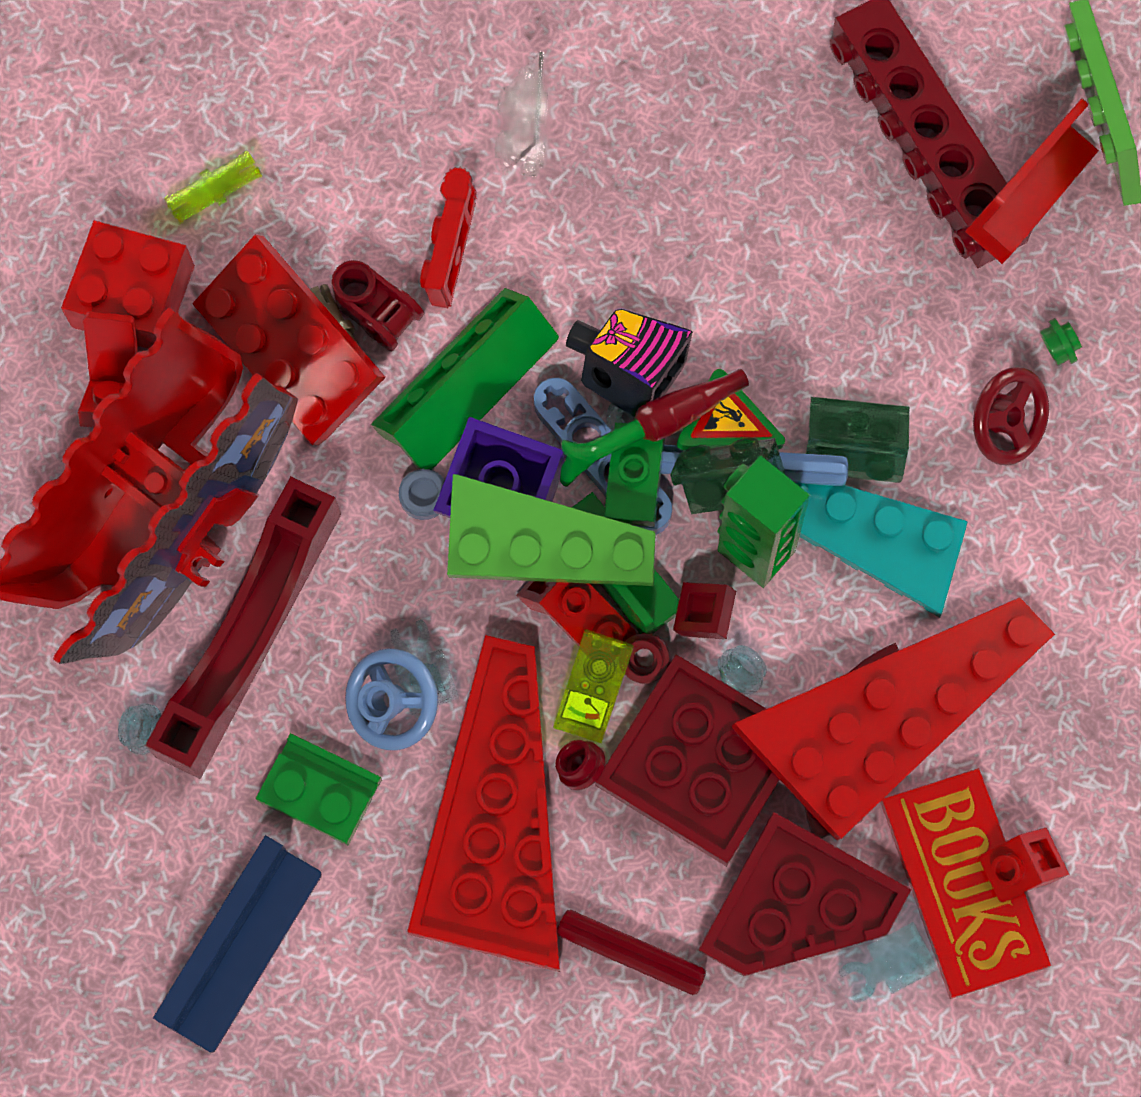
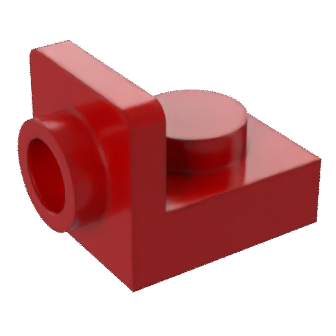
(1023, 864)

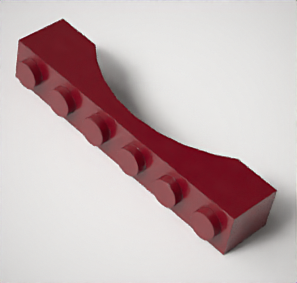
(217, 685)

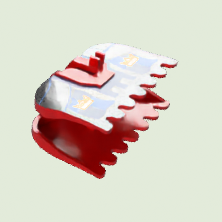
(130, 511)

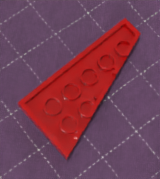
(872, 727)
(490, 847)

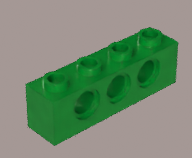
(761, 520)

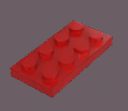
(288, 338)

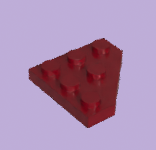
(799, 902)

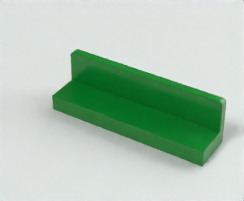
(467, 378)

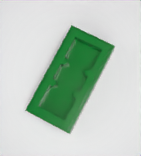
(634, 482)

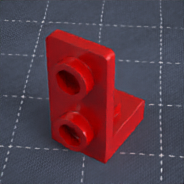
(109, 347)
(575, 609)

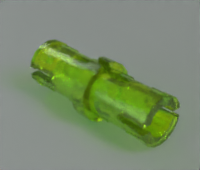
(213, 187)

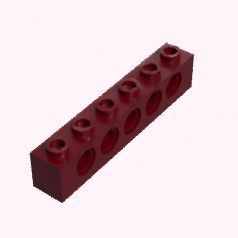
(879, 28)

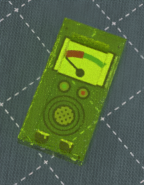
(593, 686)

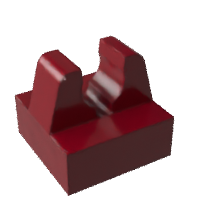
(704, 610)

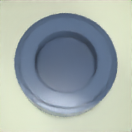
(420, 493)

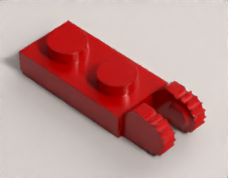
(450, 237)

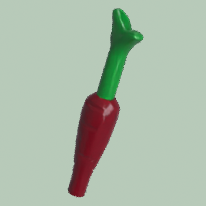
(652, 422)

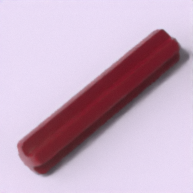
(631, 952)

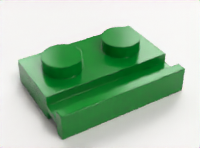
(319, 789)

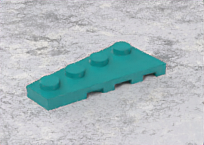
(886, 539)

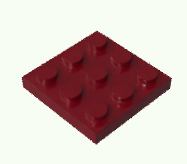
(689, 765)

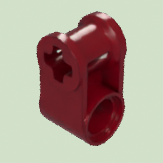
(381, 310)

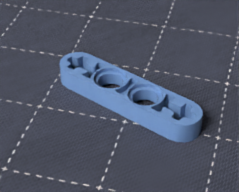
(573, 402)

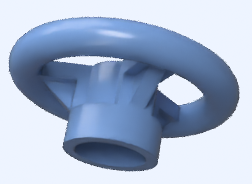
(369, 704)

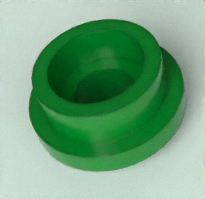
(1061, 342)

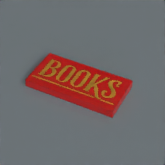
(939, 842)

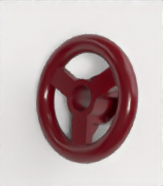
(1006, 415)

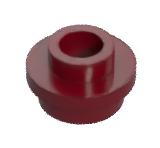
(661, 654)
(580, 764)

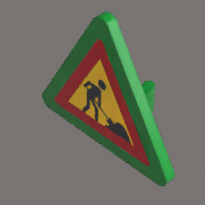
(728, 422)

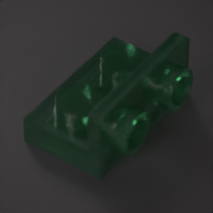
(866, 433)
(707, 469)

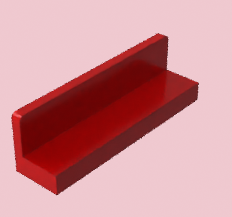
(1033, 188)

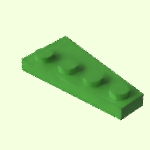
(1105, 104)
(532, 539)

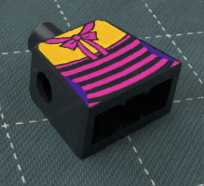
(630, 357)

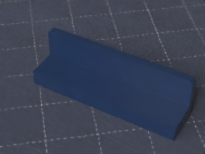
(238, 945)

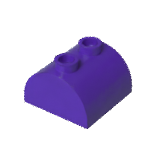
(503, 461)

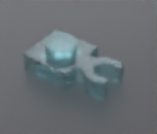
(433, 661)
(897, 960)

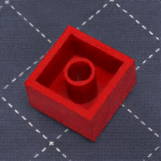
(128, 276)

